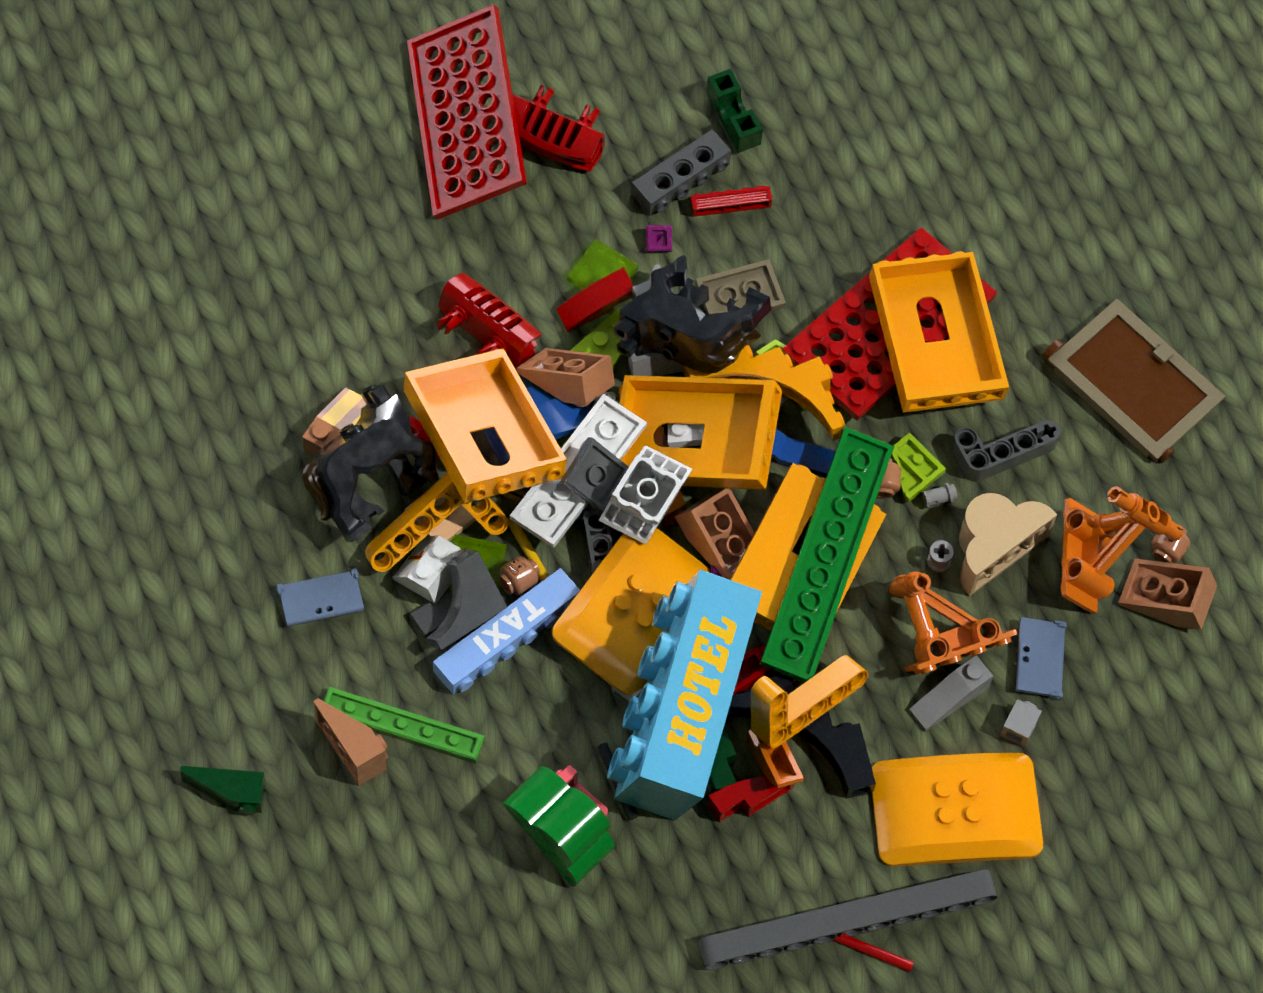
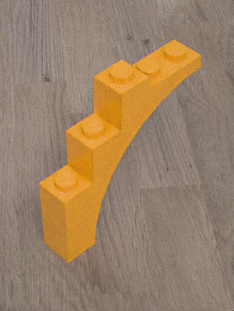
(804, 383)

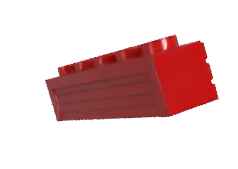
(730, 201)

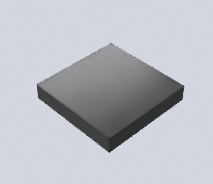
(594, 474)

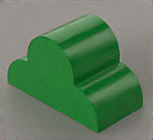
(561, 823)

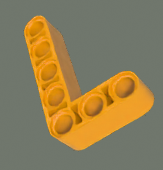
(433, 517)
(782, 715)

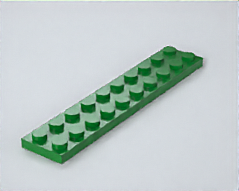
(826, 555)

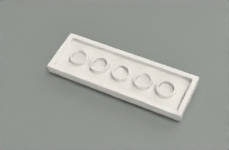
(551, 506)

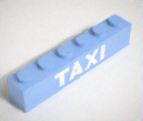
(505, 633)

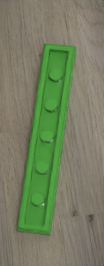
(408, 726)

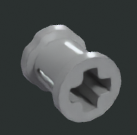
(940, 548)

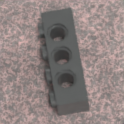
(707, 147)

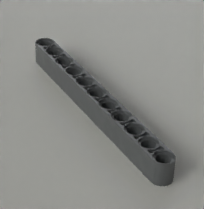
(847, 918)

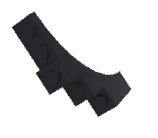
(840, 746)

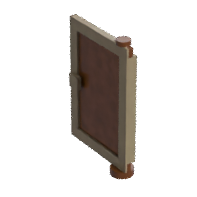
(1134, 380)

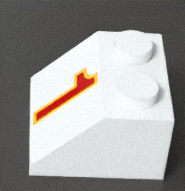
(426, 568)

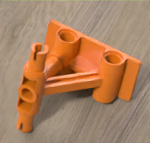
(1094, 546)
(951, 643)

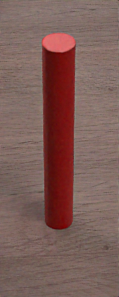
(874, 952)

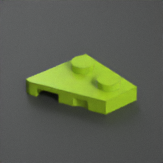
(917, 466)

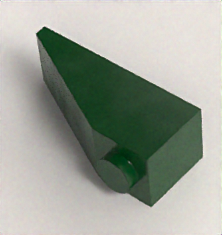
(233, 788)

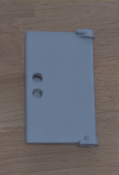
(334, 591)
(1042, 666)

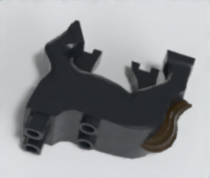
(679, 328)
(377, 440)

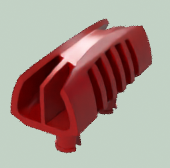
(557, 135)
(486, 319)

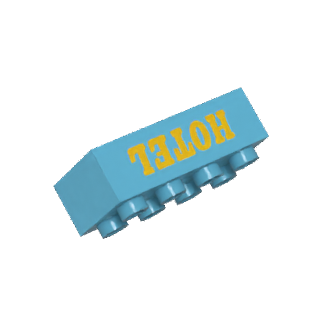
(686, 694)

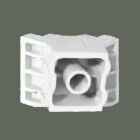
(645, 494)

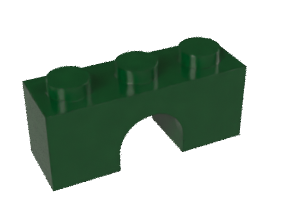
(726, 99)

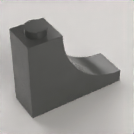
(473, 598)

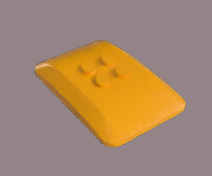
(614, 610)
(956, 809)

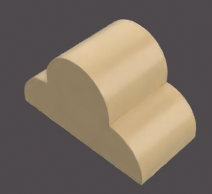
(999, 535)

